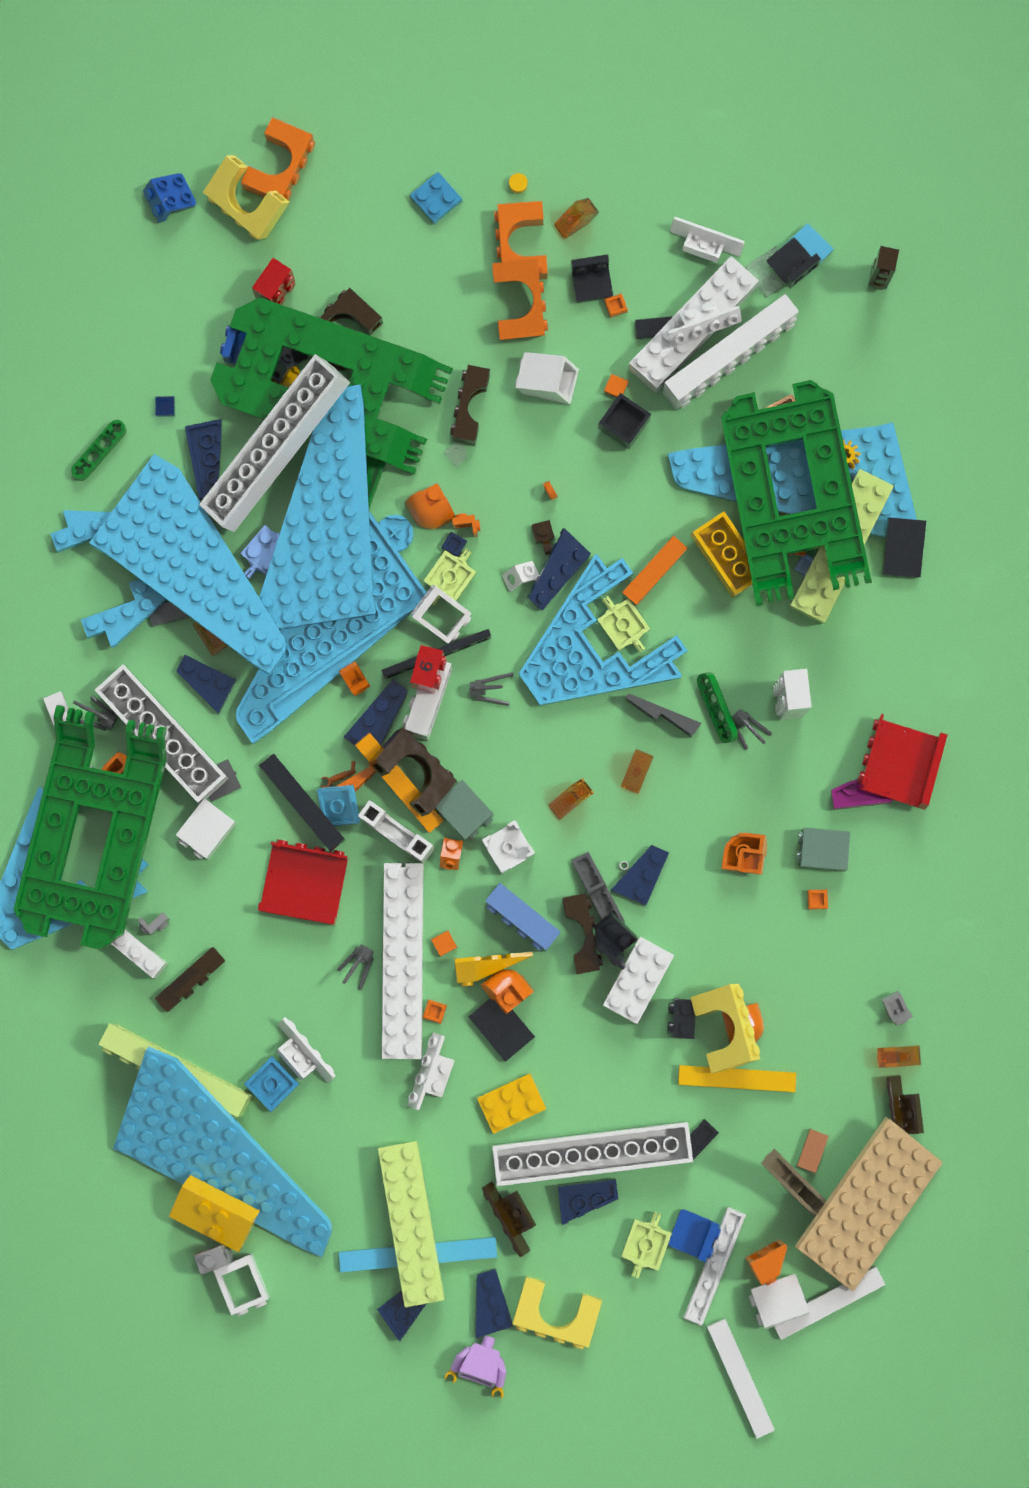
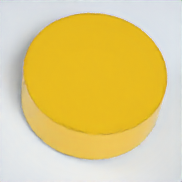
(518, 183)

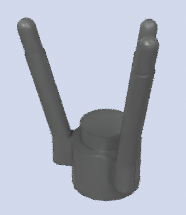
(478, 689)
(107, 719)
(743, 719)
(361, 955)

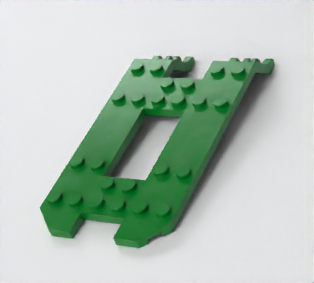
(372, 360)
(773, 536)
(72, 784)

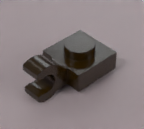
(543, 534)

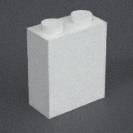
(205, 829)
(779, 1302)

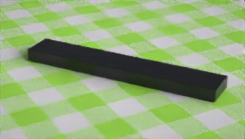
(447, 649)
(302, 802)

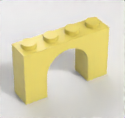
(222, 192)
(743, 1046)
(577, 1331)

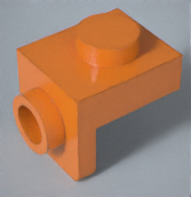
(464, 521)
(354, 678)
(451, 854)

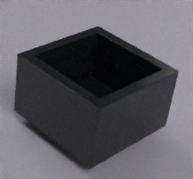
(624, 421)

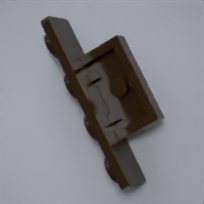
(194, 976)
(904, 1108)
(512, 1216)

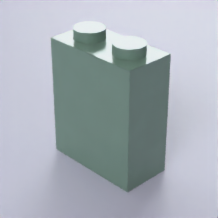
(464, 811)
(823, 849)

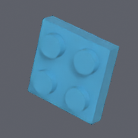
(436, 198)
(271, 1083)

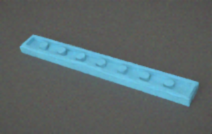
(446, 1251)

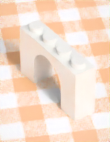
(395, 832)

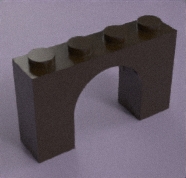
(354, 308)
(436, 778)

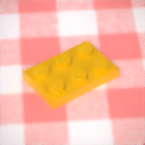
(511, 1103)

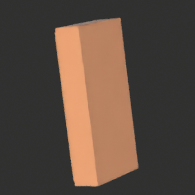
(812, 1150)

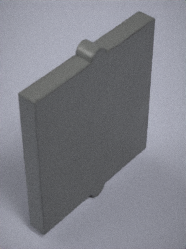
(230, 785)

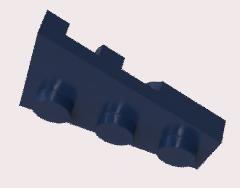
(207, 682)
(642, 876)
(583, 1197)
(491, 1306)
(398, 1316)

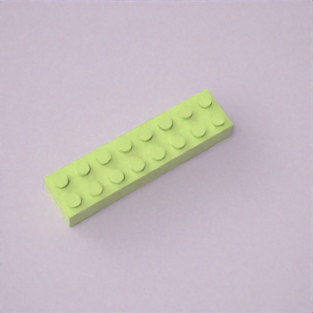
(815, 593)
(132, 1050)
(411, 1224)

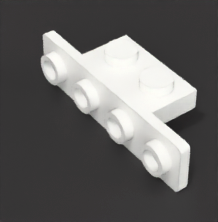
(705, 241)
(703, 321)
(301, 1055)
(432, 1074)

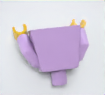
(480, 1365)

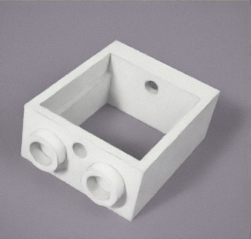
(424, 604)
(258, 1302)

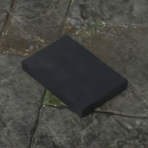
(904, 547)
(503, 1031)

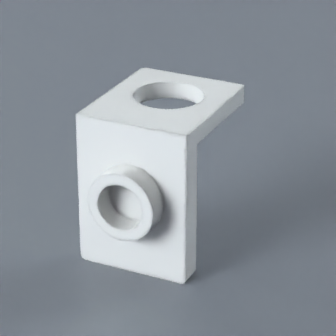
(522, 573)

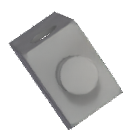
(213, 1258)

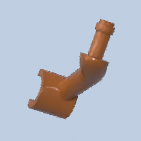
(340, 776)

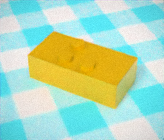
(724, 552)
(214, 1213)

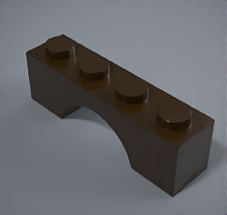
(475, 382)
(577, 908)

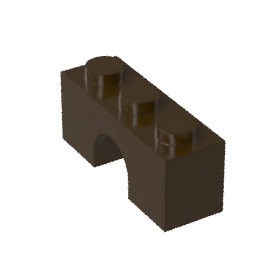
(883, 268)

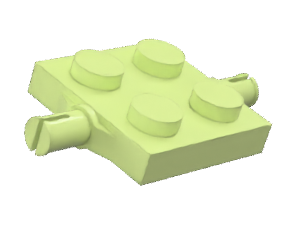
(451, 574)
(623, 624)
(646, 1244)

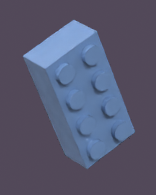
(523, 917)

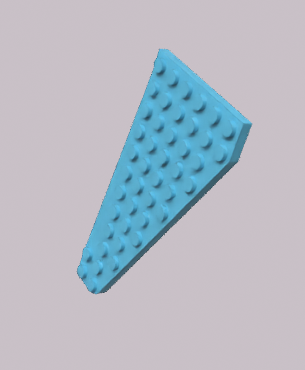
(709, 472)
(324, 544)
(178, 553)
(322, 649)
(186, 1132)

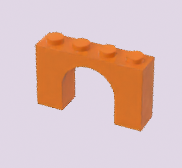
(299, 145)
(511, 217)
(528, 273)

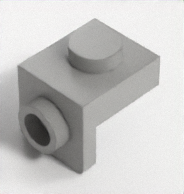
(159, 923)
(896, 1008)

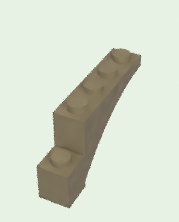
(793, 1182)

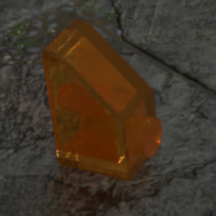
(576, 217)
(637, 771)
(571, 798)
(898, 1056)

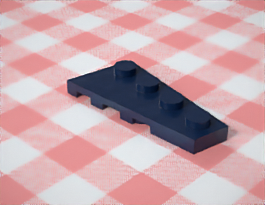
(205, 452)
(562, 563)
(379, 715)

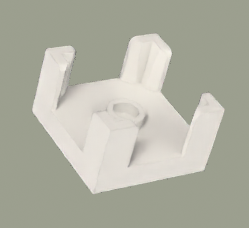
(508, 847)

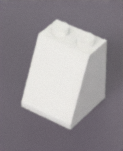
(547, 377)

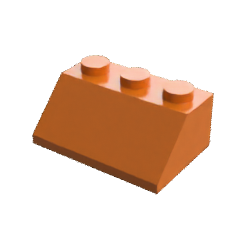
(767, 1262)

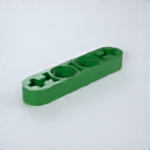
(96, 448)
(714, 708)

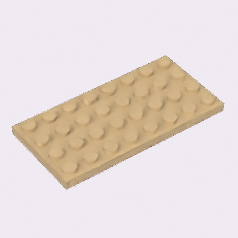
(869, 1204)

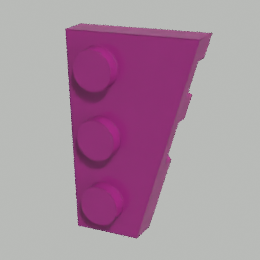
(851, 797)

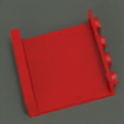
(901, 763)
(304, 882)

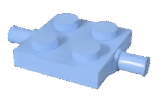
(260, 551)

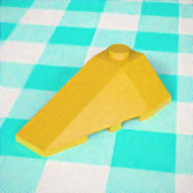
(477, 968)

